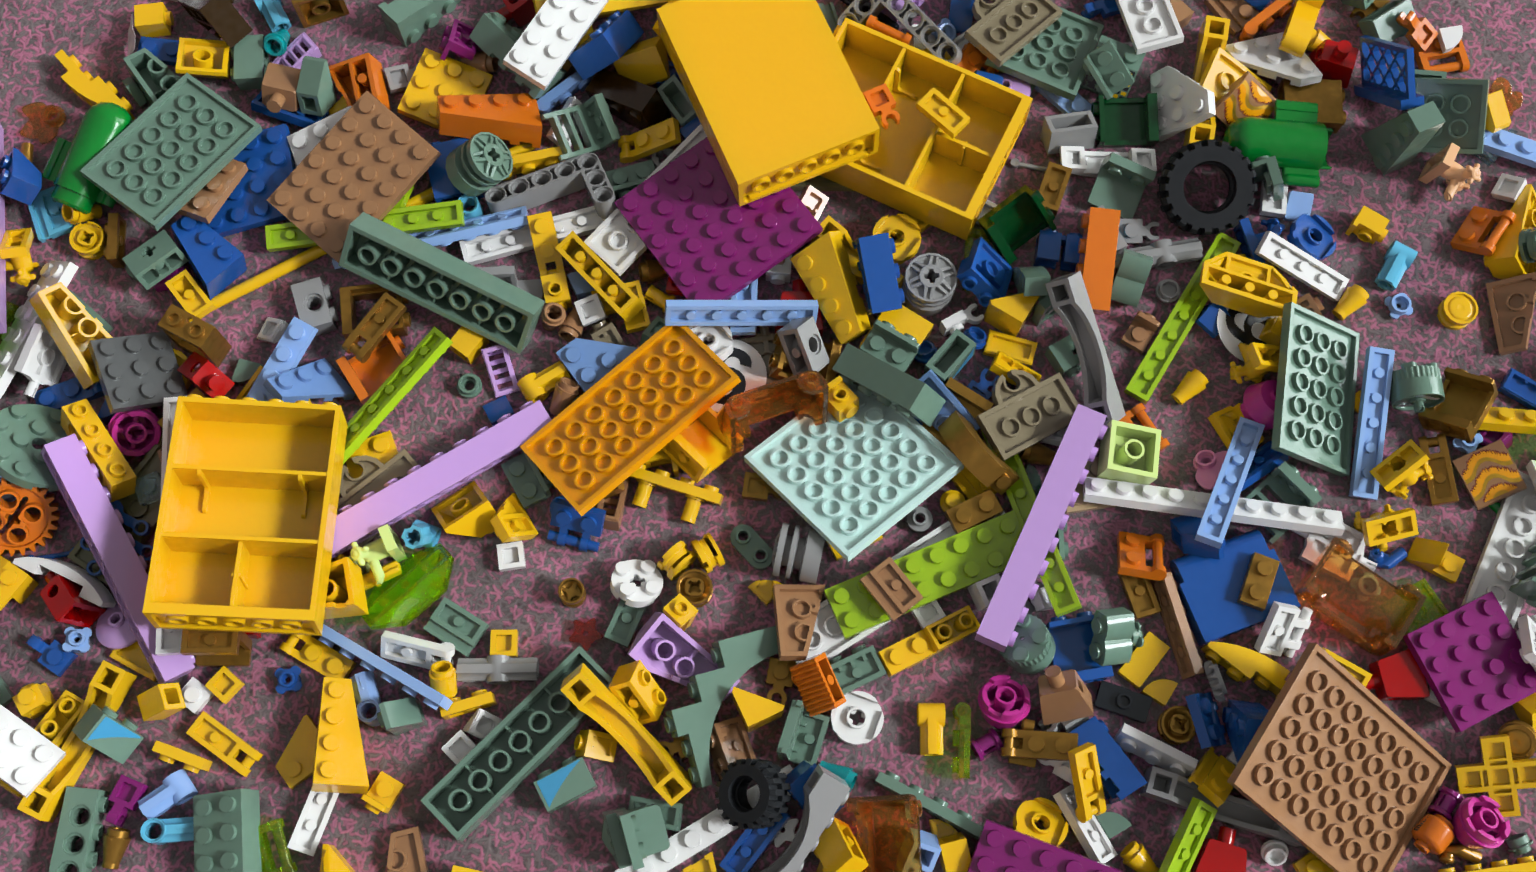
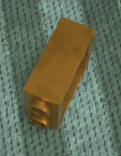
(350, 294)
(194, 336)

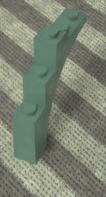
(709, 689)

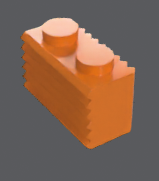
(817, 684)

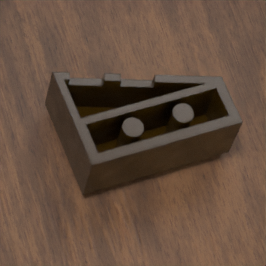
(220, 16)

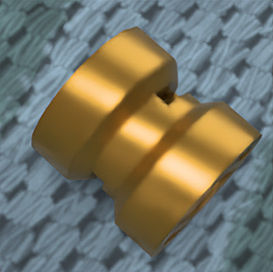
(570, 588)

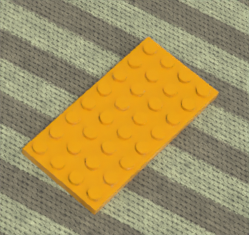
(629, 415)

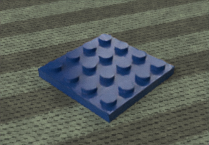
(269, 164)

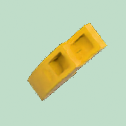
(88, 88)
(929, 641)
(1246, 663)
(57, 724)

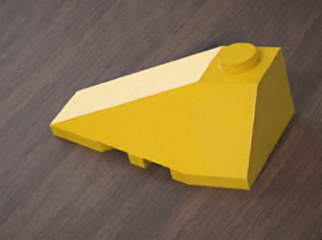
(1506, 259)

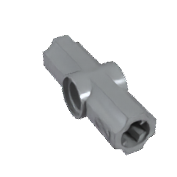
(1169, 254)
(497, 669)

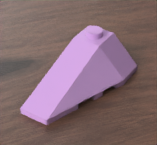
(670, 651)

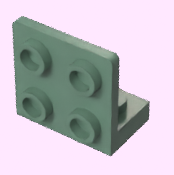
(1120, 185)

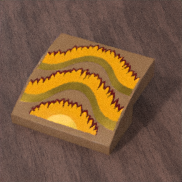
(1245, 99)
(1489, 474)

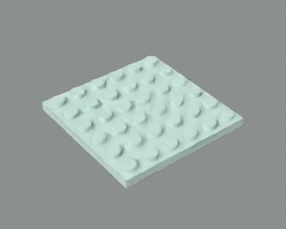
(854, 474)

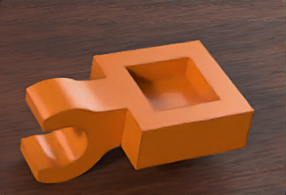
(1420, 31)

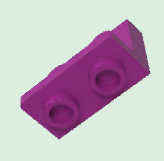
(457, 40)

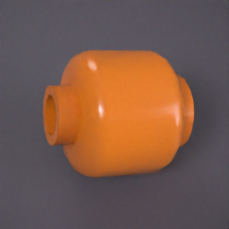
(1433, 834)

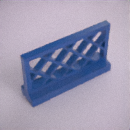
(1385, 90)

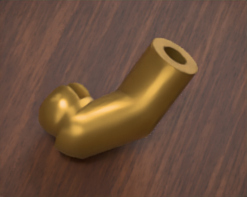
(1462, 851)

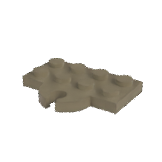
(1009, 26)
(1026, 413)
(373, 478)

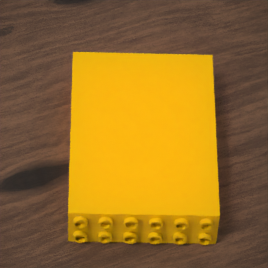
(768, 90)
(916, 161)
(247, 516)

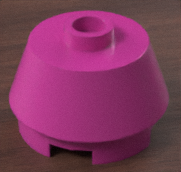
(1260, 403)
(135, 431)
(1004, 702)
(1480, 823)

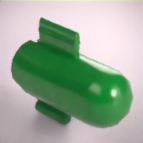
(97, 129)
(1291, 136)

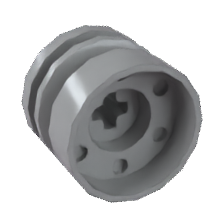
(927, 297)
(798, 553)

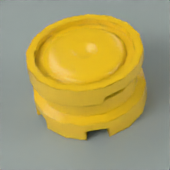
(88, 240)
(1457, 310)
(705, 555)
(677, 560)

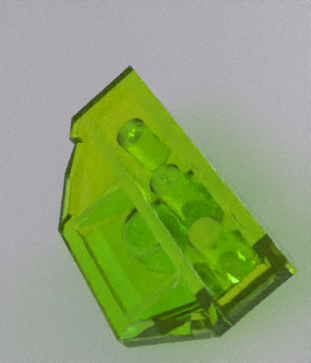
(406, 596)

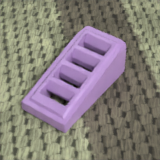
(297, 46)
(494, 350)

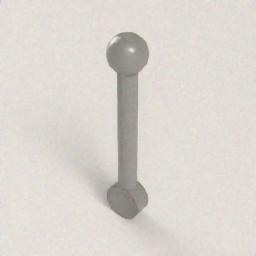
(1015, 163)

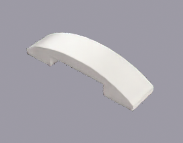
(1089, 162)
(92, 590)

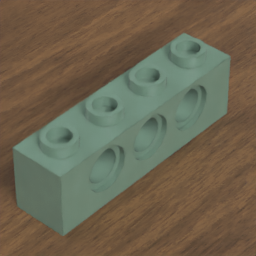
(71, 829)

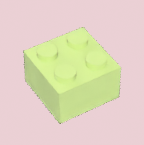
(1129, 453)

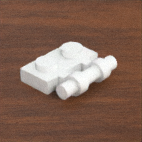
(1278, 628)

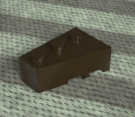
(629, 99)

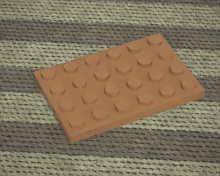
(354, 169)

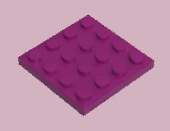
(1472, 661)

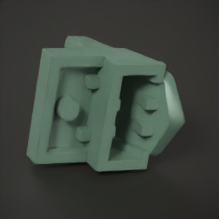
(634, 834)

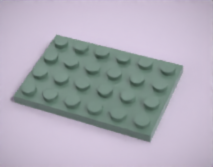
(171, 151)
(1315, 390)

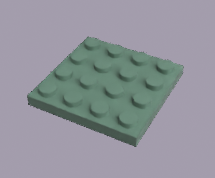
(1056, 55)

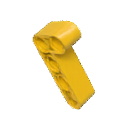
(1300, 26)

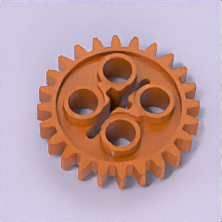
(35, 526)

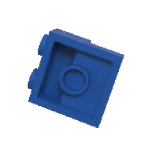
(985, 273)

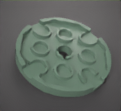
(19, 430)

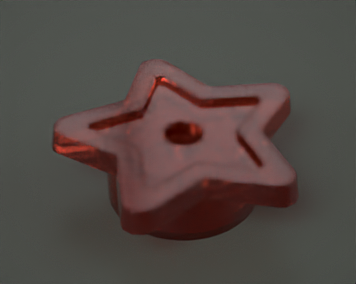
(590, 627)

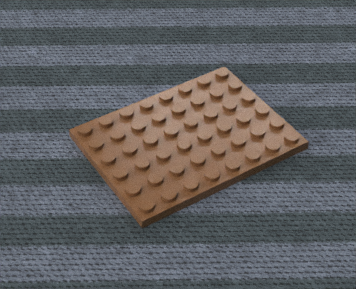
(1339, 768)

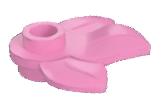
(1208, 467)

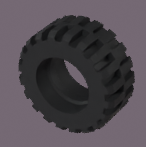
(1239, 195)

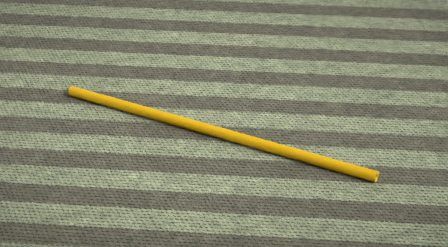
(316, 251)

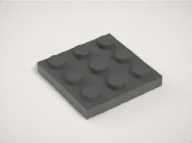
(137, 371)

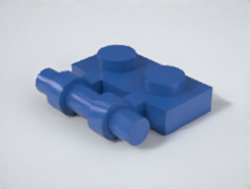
(569, 519)
(1206, 720)

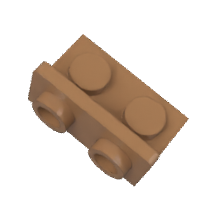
(729, 743)

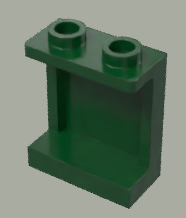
(1126, 121)
(1016, 221)

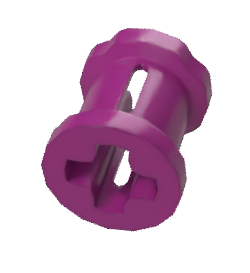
(986, 744)
(1445, 803)

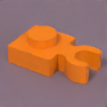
(881, 103)

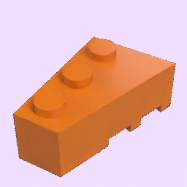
(360, 75)

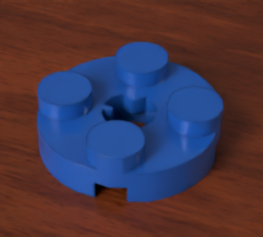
(1301, 237)

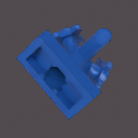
(1250, 241)

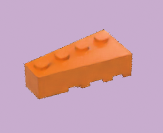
(504, 115)
(1098, 255)

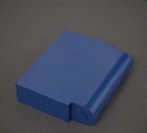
(1212, 588)

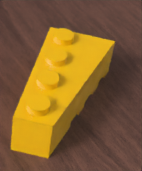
(830, 281)
(70, 329)

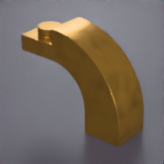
(975, 454)

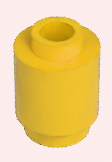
(443, 678)

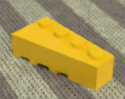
(345, 590)
(339, 747)

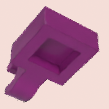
(125, 796)

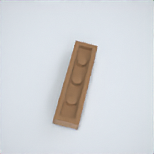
(1177, 627)

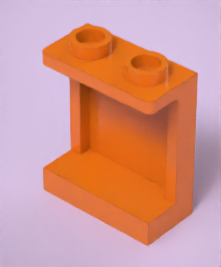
(369, 376)

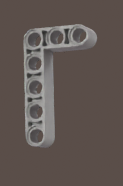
(905, 16)
(554, 183)

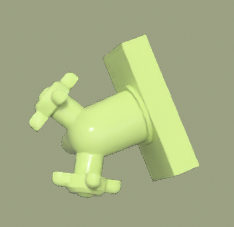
(371, 553)

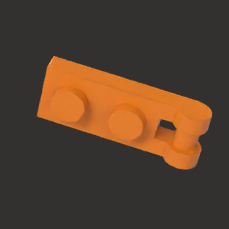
(1265, 19)

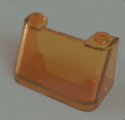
(802, 392)
(1358, 599)
(888, 831)

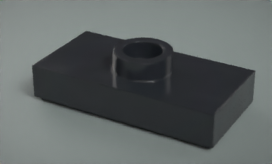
(1122, 702)

